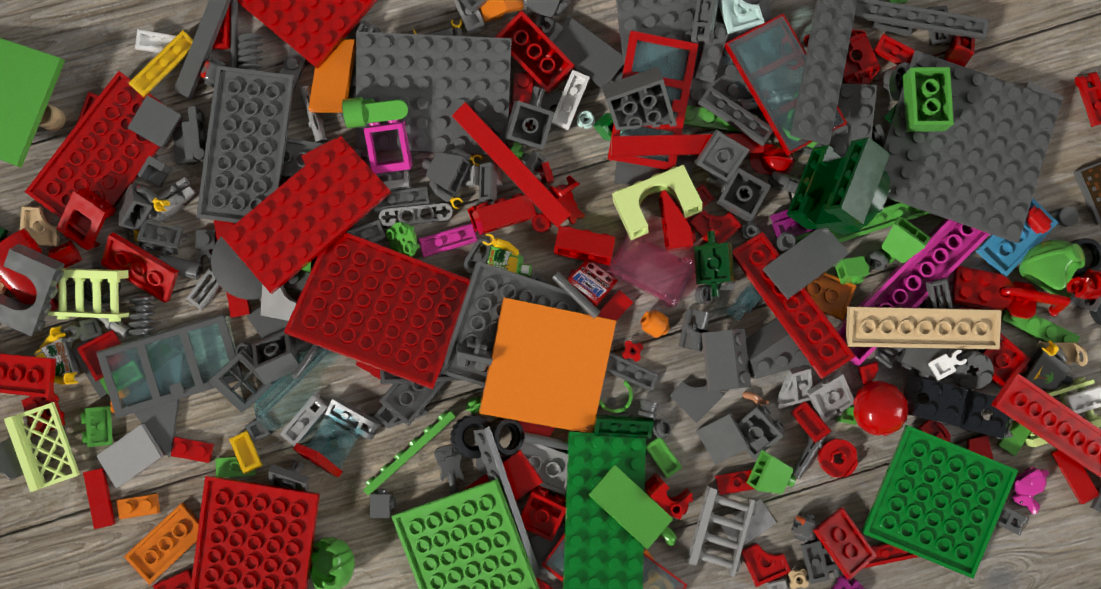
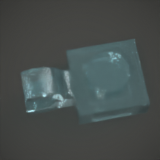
(745, 301)

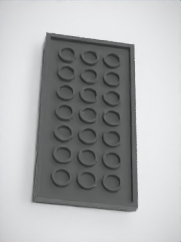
(244, 142)

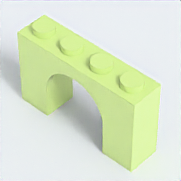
(674, 181)

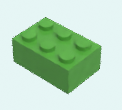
(928, 99)

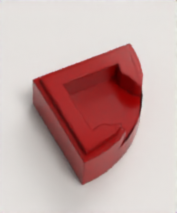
(868, 372)

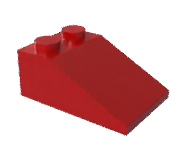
(675, 227)

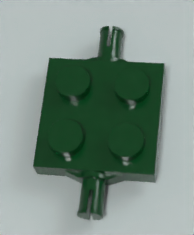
(713, 263)

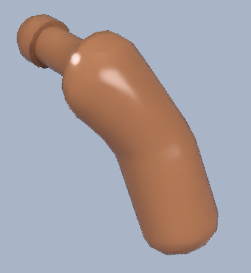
(752, 396)

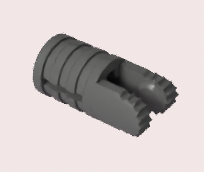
(784, 181)

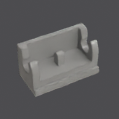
(396, 179)

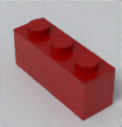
(503, 213)
(584, 245)

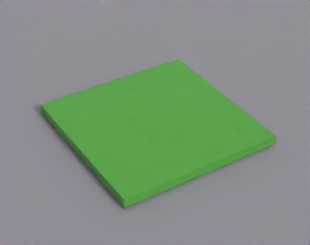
(25, 90)
(465, 542)

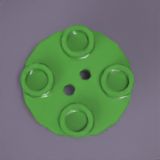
(403, 238)

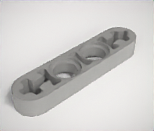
(416, 214)

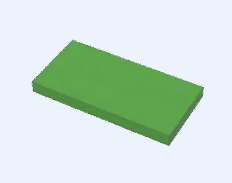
(630, 506)

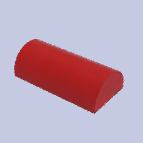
(536, 52)

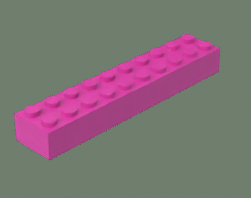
(906, 284)

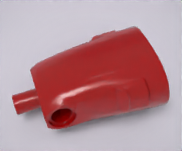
(15, 282)

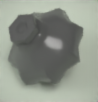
(876, 260)

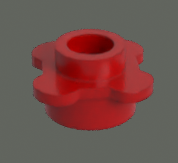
(628, 354)

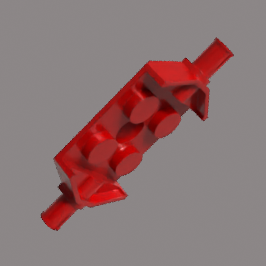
(864, 69)

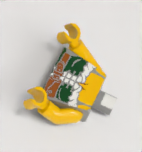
(60, 349)

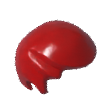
(880, 408)

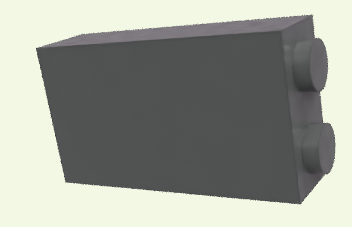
(919, 357)

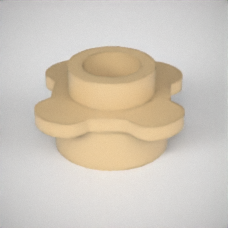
(794, 574)

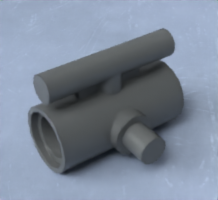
(694, 324)

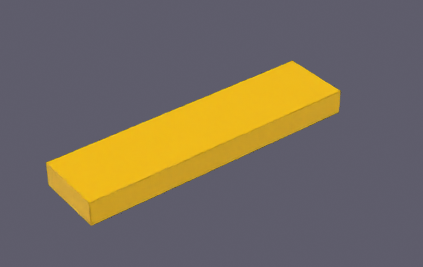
(162, 64)

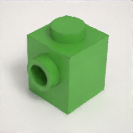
(852, 270)

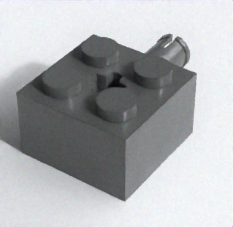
(538, 117)
(730, 195)
(277, 356)

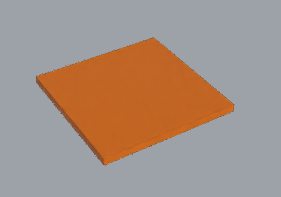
(547, 366)

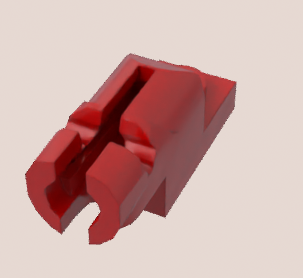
(1087, 286)

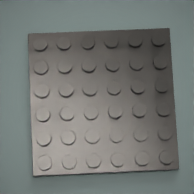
(482, 310)

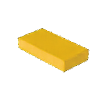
(245, 452)

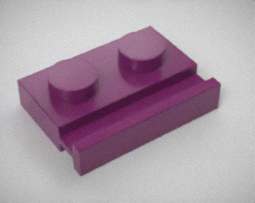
(783, 223)

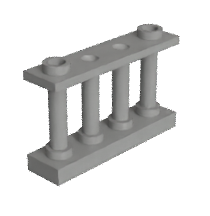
(702, 535)

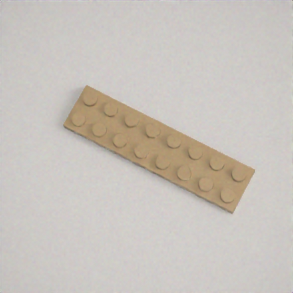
(923, 328)

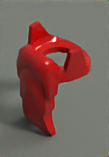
(565, 196)

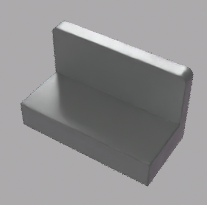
(183, 145)

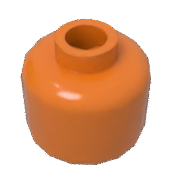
(655, 323)

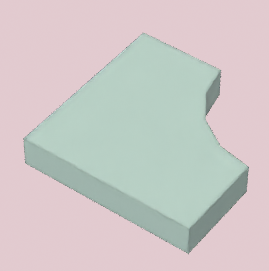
(740, 15)

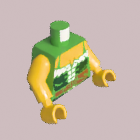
(506, 256)

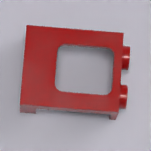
(93, 208)

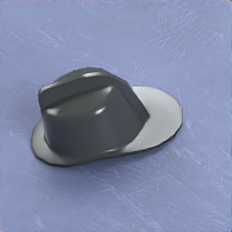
(894, 80)

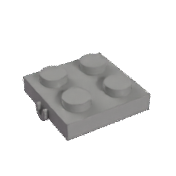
(831, 396)

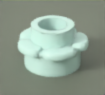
(586, 124)

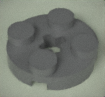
(981, 377)

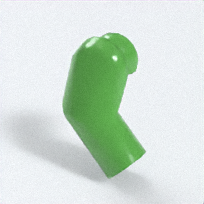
(669, 536)

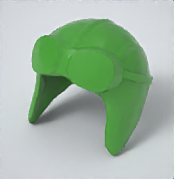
(1052, 265)

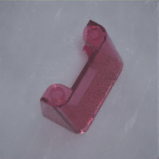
(652, 269)

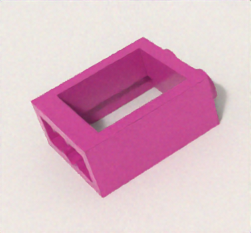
(388, 166)

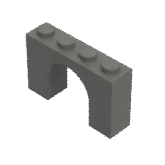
(45, 275)

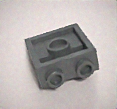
(760, 429)

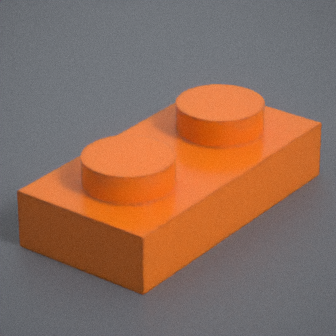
(138, 506)

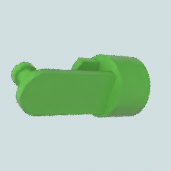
(360, 112)

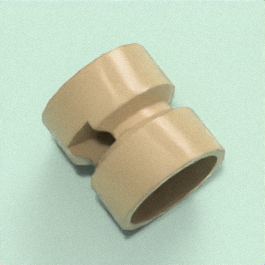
(53, 118)

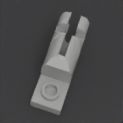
(177, 196)

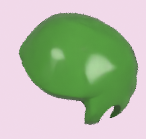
(332, 564)

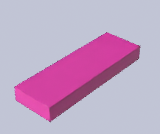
(447, 240)

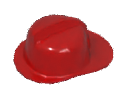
(772, 160)

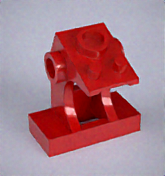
(674, 506)

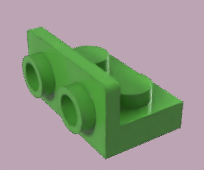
(98, 426)

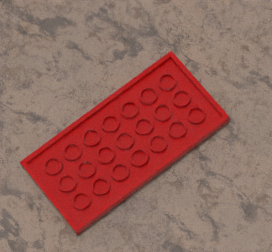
(96, 154)
(306, 214)

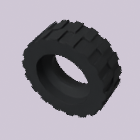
(458, 431)

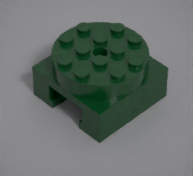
(842, 190)

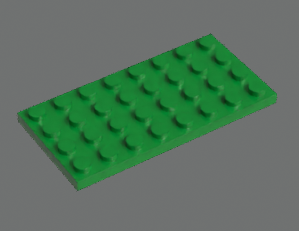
(595, 544)

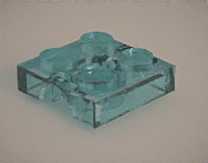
(345, 440)

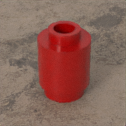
(1038, 220)

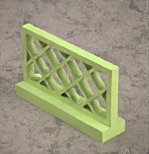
(25, 449)

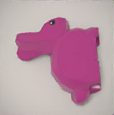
(1029, 484)

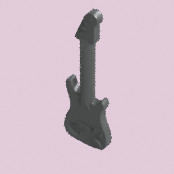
(449, 465)

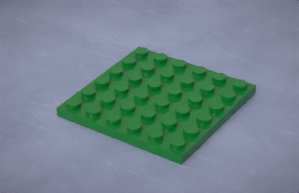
(939, 501)

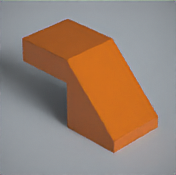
(495, 9)

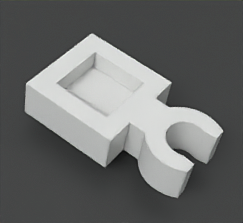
(944, 365)

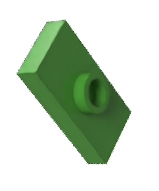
(230, 468)

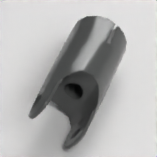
(185, 267)

